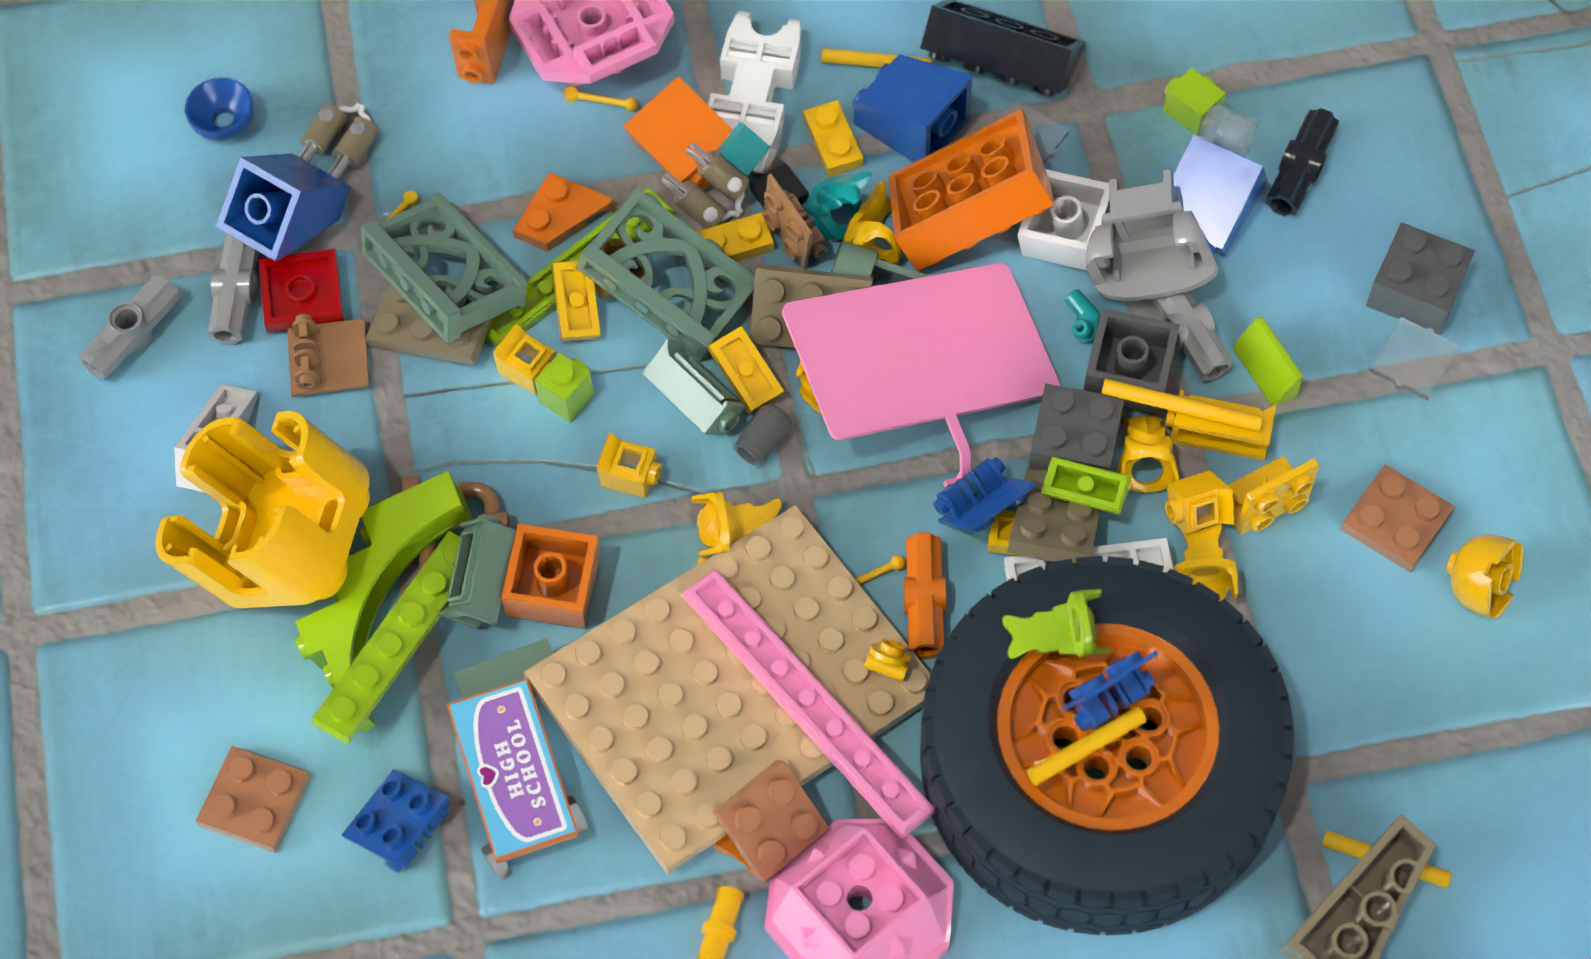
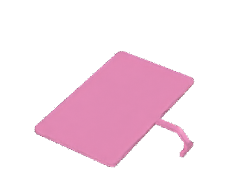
(920, 352)

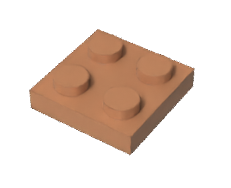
(1397, 518)
(253, 799)
(771, 820)

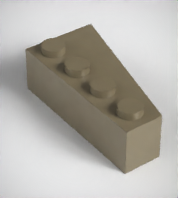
(1367, 900)

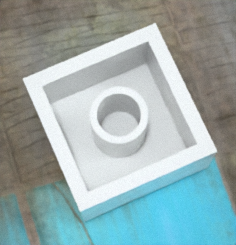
(1065, 228)

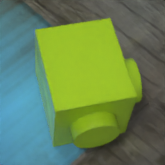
(1191, 98)
(565, 386)

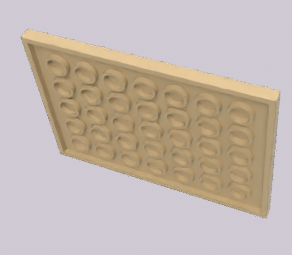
(680, 719)

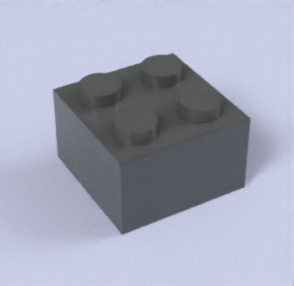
(1420, 277)
(1131, 352)
(1076, 428)

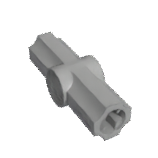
(232, 291)
(1196, 335)
(116, 341)

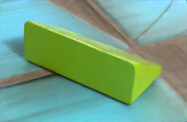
(1268, 363)
(1086, 485)

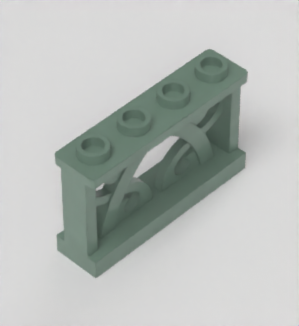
(681, 240)
(391, 253)

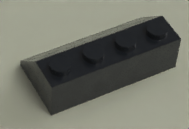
(1002, 46)

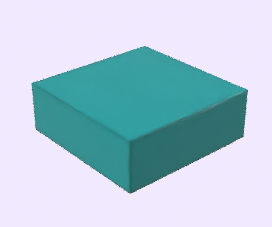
(743, 148)

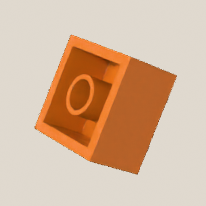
(551, 576)

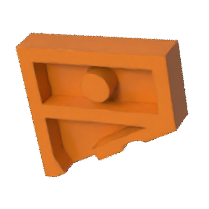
(559, 211)

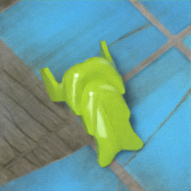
(1064, 629)

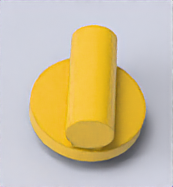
(888, 659)

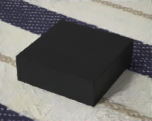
(786, 180)

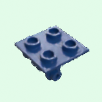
(985, 495)
(1124, 684)
(397, 818)

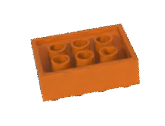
(968, 191)

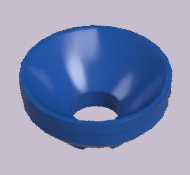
(215, 98)

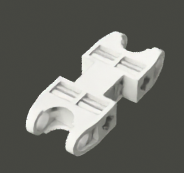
(758, 67)

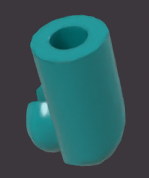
(1087, 316)

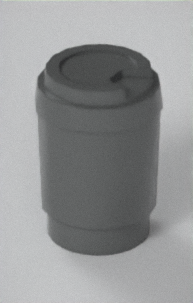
(763, 434)

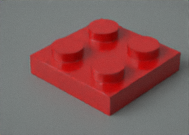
(299, 286)

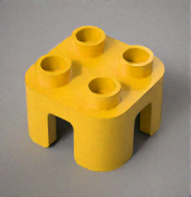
(282, 513)

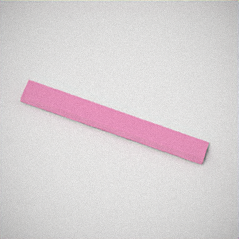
(809, 704)

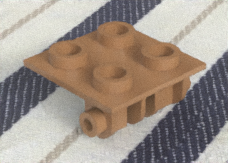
(786, 216)
(327, 356)

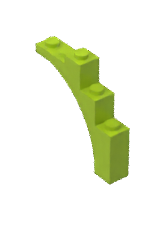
(394, 536)

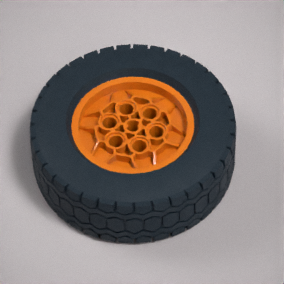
(1138, 841)

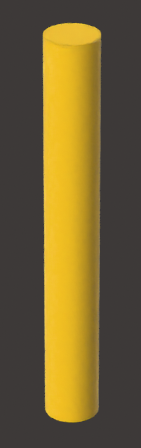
(860, 58)
(1086, 746)
(1357, 849)

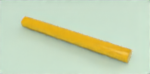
(1182, 405)

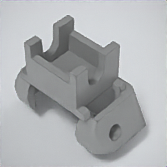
(1158, 245)

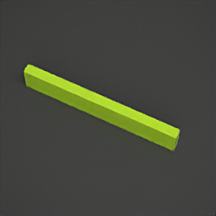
(540, 289)

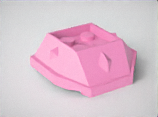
(589, 38)
(867, 859)

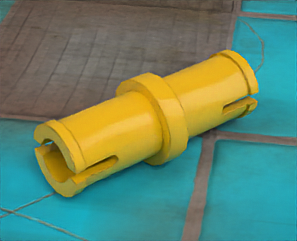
(720, 928)

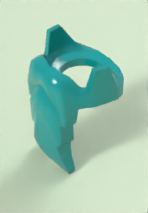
(832, 195)

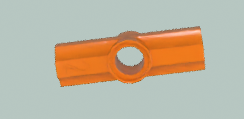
(924, 595)

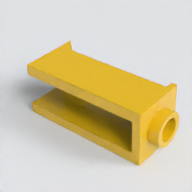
(1222, 437)

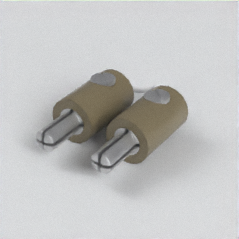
(351, 146)
(721, 175)

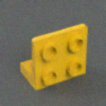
(1271, 492)

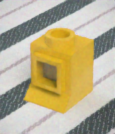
(522, 358)
(628, 467)
(1199, 502)

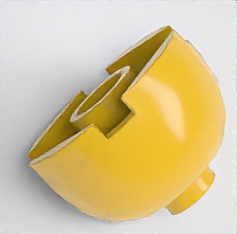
(1484, 572)

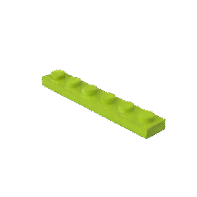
(389, 646)

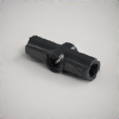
(1302, 162)

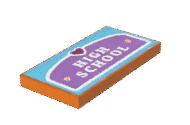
(512, 770)

